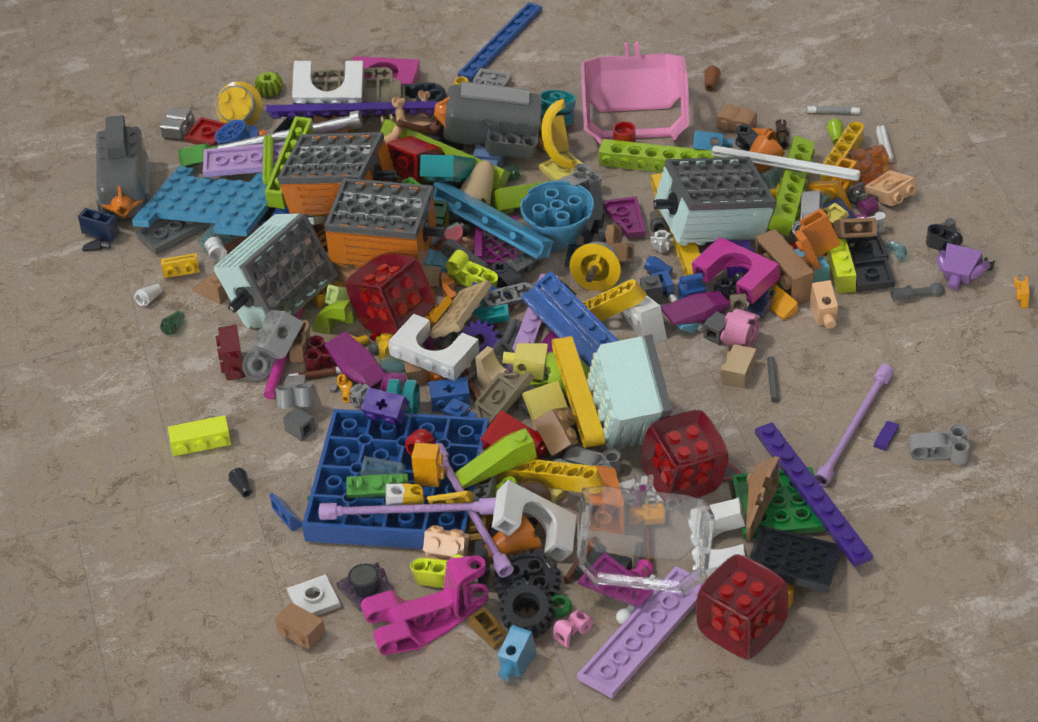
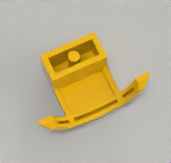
(555, 135)

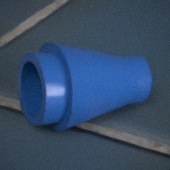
(654, 265)

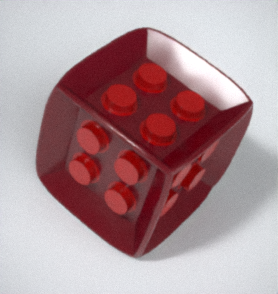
(389, 292)
(685, 454)
(742, 606)

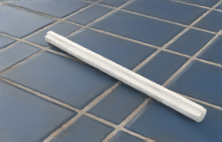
(789, 163)

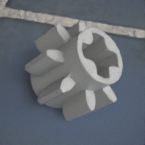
(358, 394)

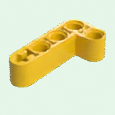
(616, 300)

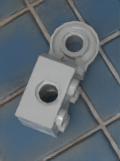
(271, 343)

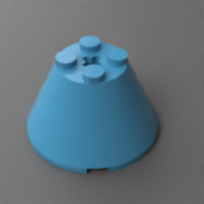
(558, 211)

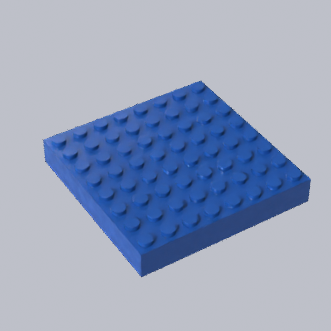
(356, 436)

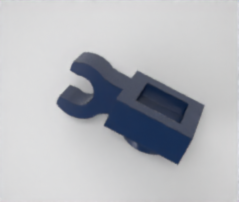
(762, 304)

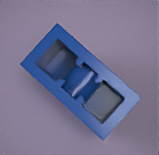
(445, 390)

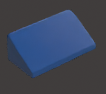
(285, 512)

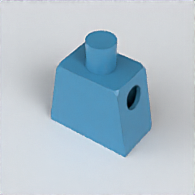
(703, 140)
(516, 653)

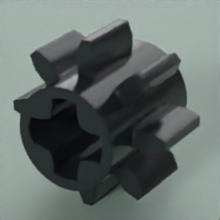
(726, 287)

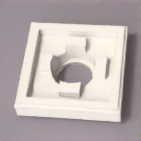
(322, 604)

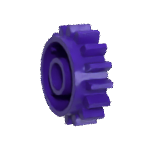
(483, 331)

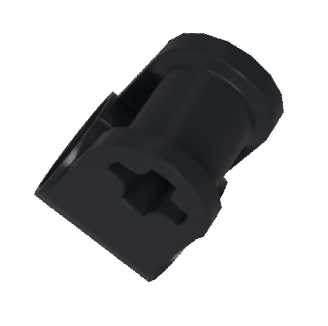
(745, 137)
(939, 237)
(506, 275)

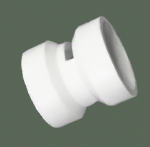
(215, 249)

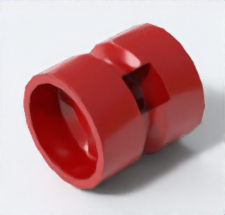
(624, 131)

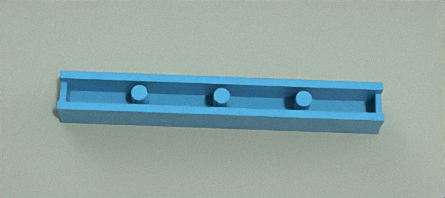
(493, 221)

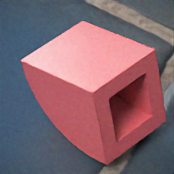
(454, 233)

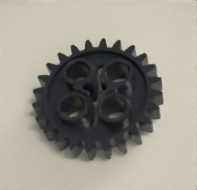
(523, 567)

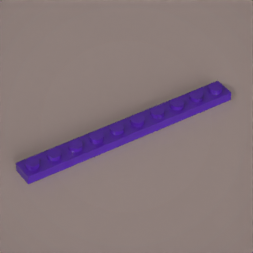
(343, 109)
(814, 495)

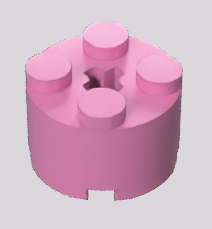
(740, 328)

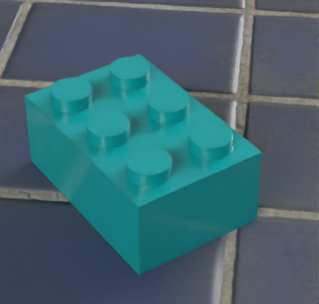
(446, 168)

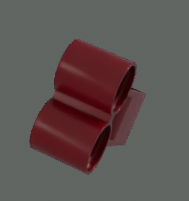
(317, 355)

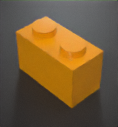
(427, 464)

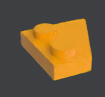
(831, 188)
(436, 312)

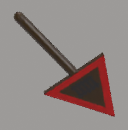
(731, 469)

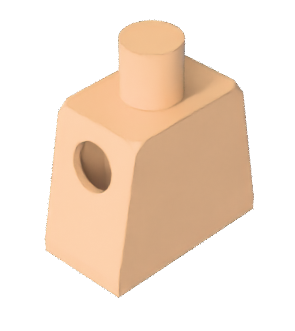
(824, 311)

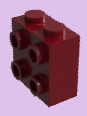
(230, 352)

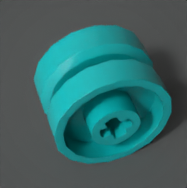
(550, 96)
(410, 390)

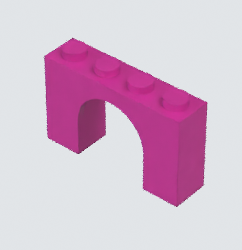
(402, 69)
(725, 254)

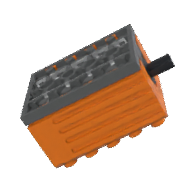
(323, 160)
(380, 219)

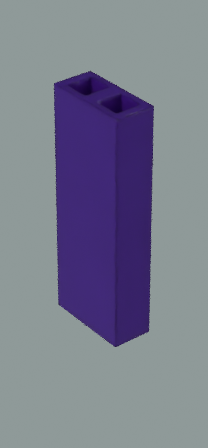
(886, 435)

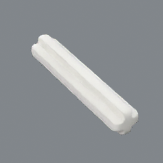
(883, 139)

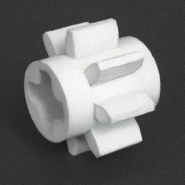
(661, 241)

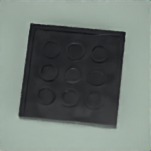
(797, 557)

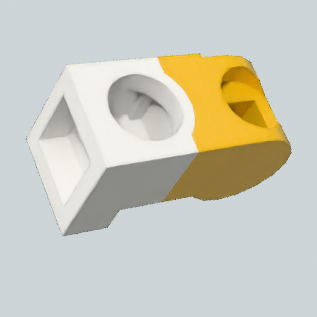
(404, 494)

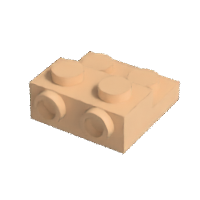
(892, 187)
(444, 544)

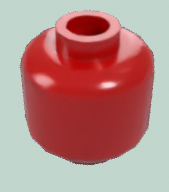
(418, 436)

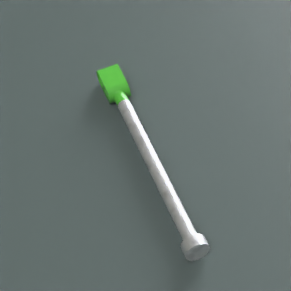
(194, 155)

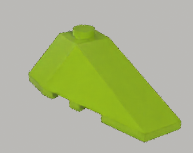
(510, 198)
(499, 457)

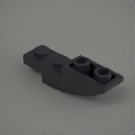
(596, 220)

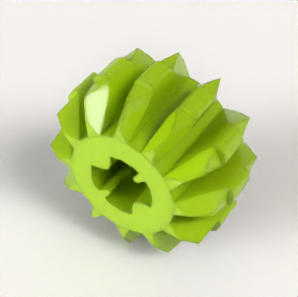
(268, 84)

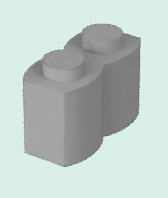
(177, 123)

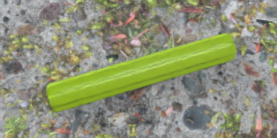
(267, 158)

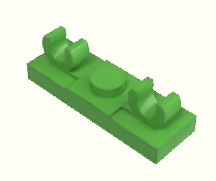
(372, 484)

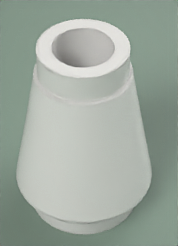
(146, 295)

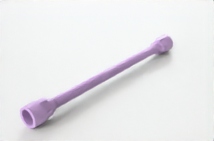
(826, 472)
(330, 511)
(501, 563)

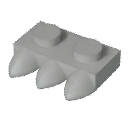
(492, 77)

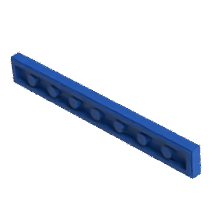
(500, 41)

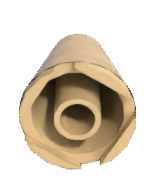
(480, 182)

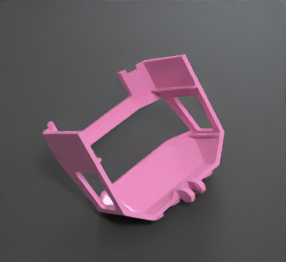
(635, 84)

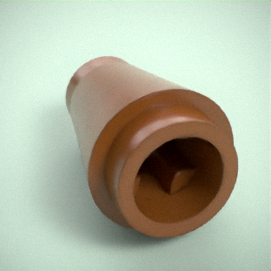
(711, 76)

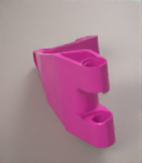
(429, 617)

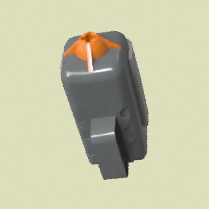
(491, 116)
(121, 169)

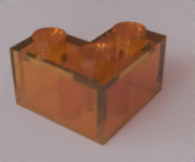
(870, 162)

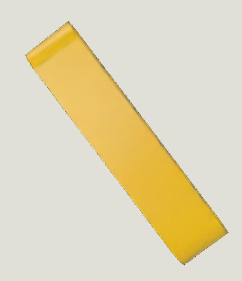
(849, 140)

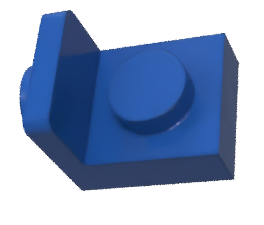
(666, 281)

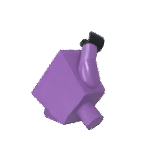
(962, 264)

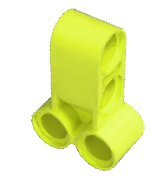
(467, 272)
(430, 571)

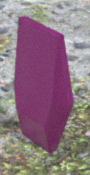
(695, 308)
(355, 360)

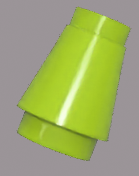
(835, 129)

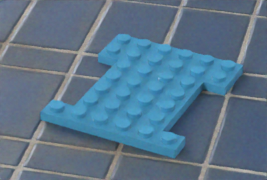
(229, 204)

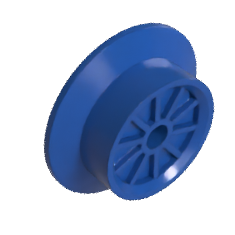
(235, 131)

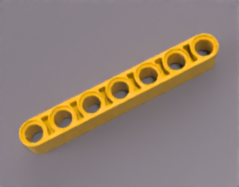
(578, 392)
(556, 474)

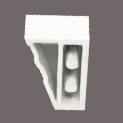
(646, 319)

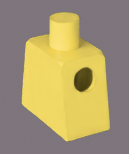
(528, 358)

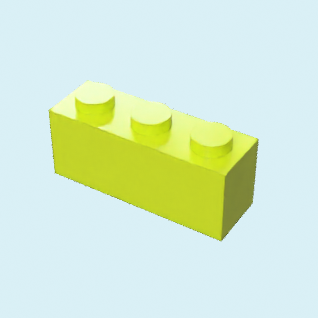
(842, 268)
(199, 435)

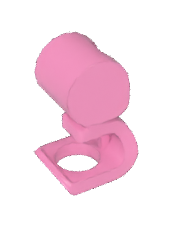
(577, 621)

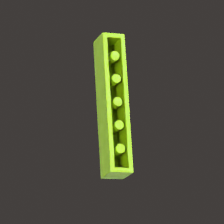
(273, 191)

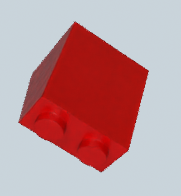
(407, 155)
(506, 424)

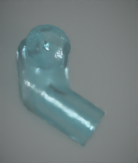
(899, 249)

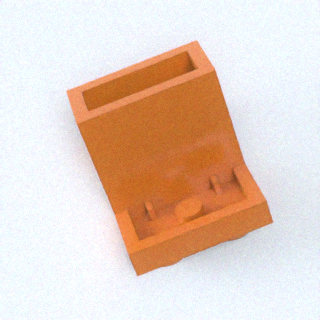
(815, 237)

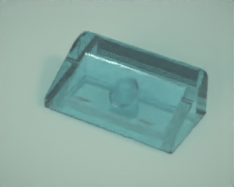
(377, 466)

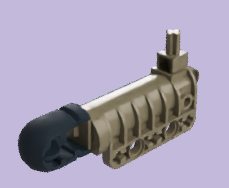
(381, 88)

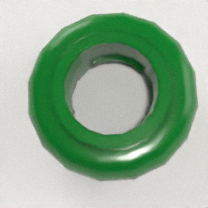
(563, 600)

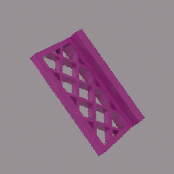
(481, 239)

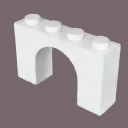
(349, 92)
(446, 362)
(728, 516)
(556, 521)

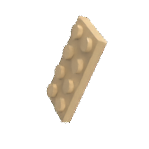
(460, 309)

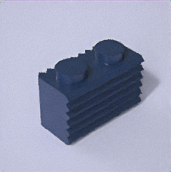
(98, 224)

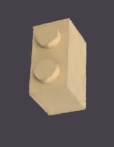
(738, 366)

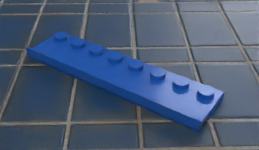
(567, 316)

